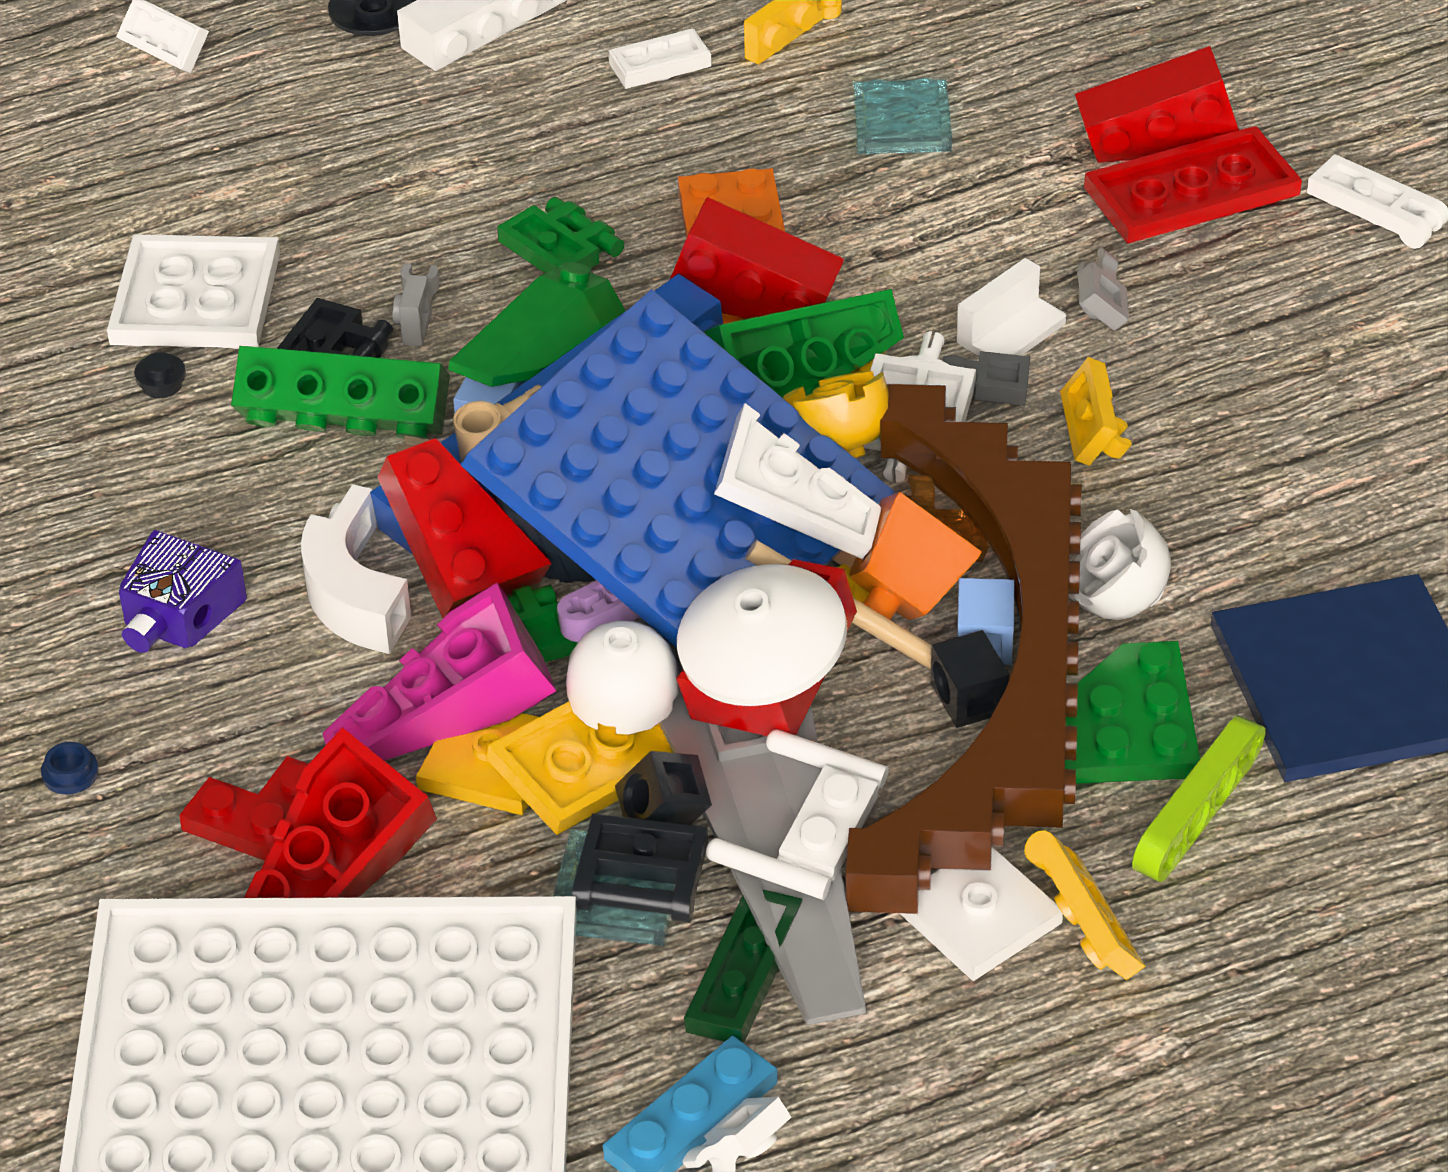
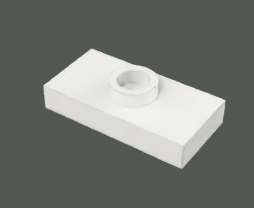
(162, 34)
(659, 58)

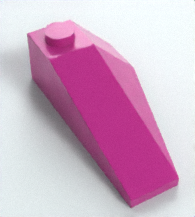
(463, 681)

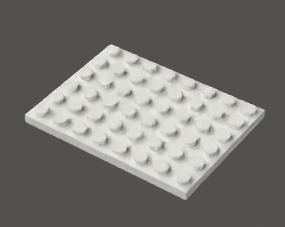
(325, 1036)

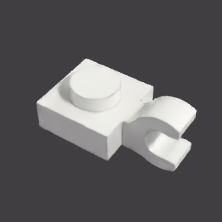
(742, 1132)

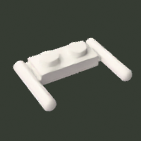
(820, 832)

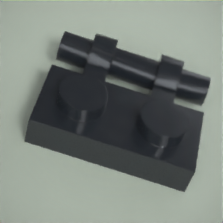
(332, 327)

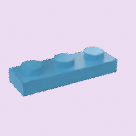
(690, 1109)

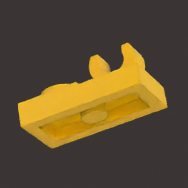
(1091, 414)

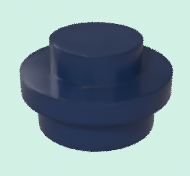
(69, 768)

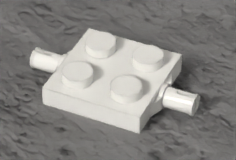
(925, 370)

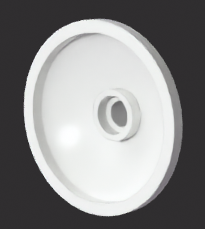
(762, 635)

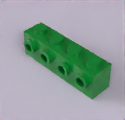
(340, 391)

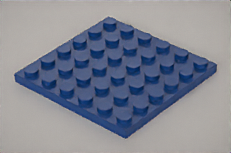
(627, 458)

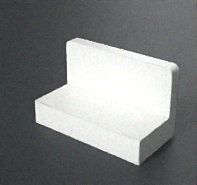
(1008, 314)

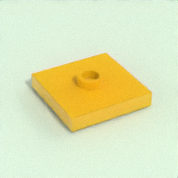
(460, 770)

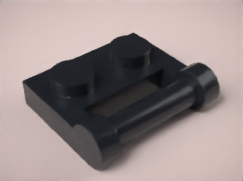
(641, 852)

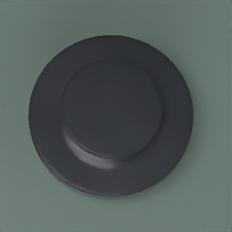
(160, 374)

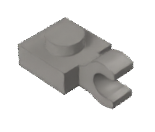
(1101, 293)
(413, 307)

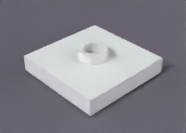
(983, 915)

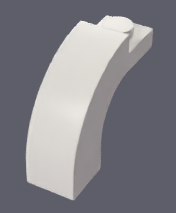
(346, 596)

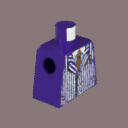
(178, 592)

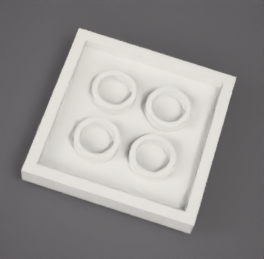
(194, 291)

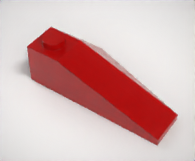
(343, 826)

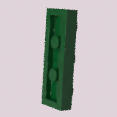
(738, 974)

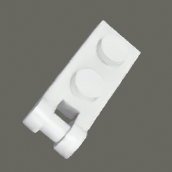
(1379, 200)

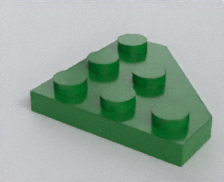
(1135, 717)

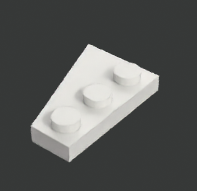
(784, 486)

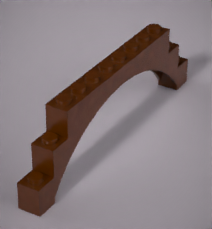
(1018, 759)

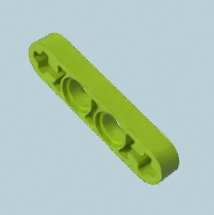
(1198, 799)

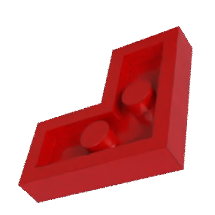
(242, 817)

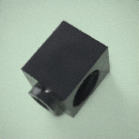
(968, 677)
(664, 789)

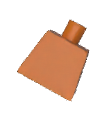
(910, 560)

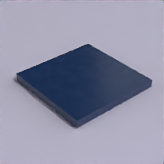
(1342, 674)

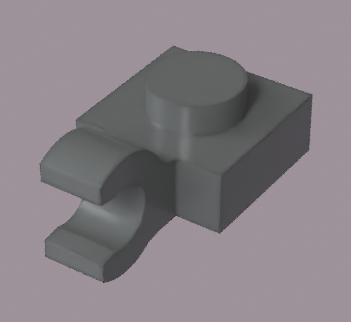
(998, 376)

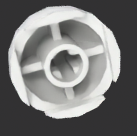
(1121, 566)
(622, 677)

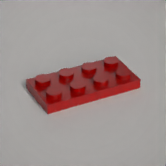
(1192, 184)

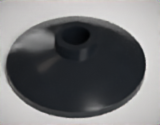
(366, 16)

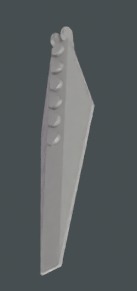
(754, 806)

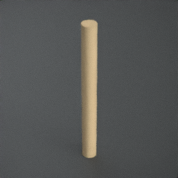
(865, 617)

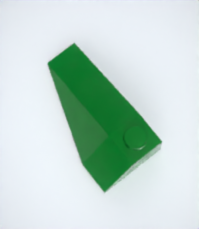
(539, 326)
(812, 341)

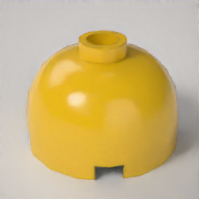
(845, 408)

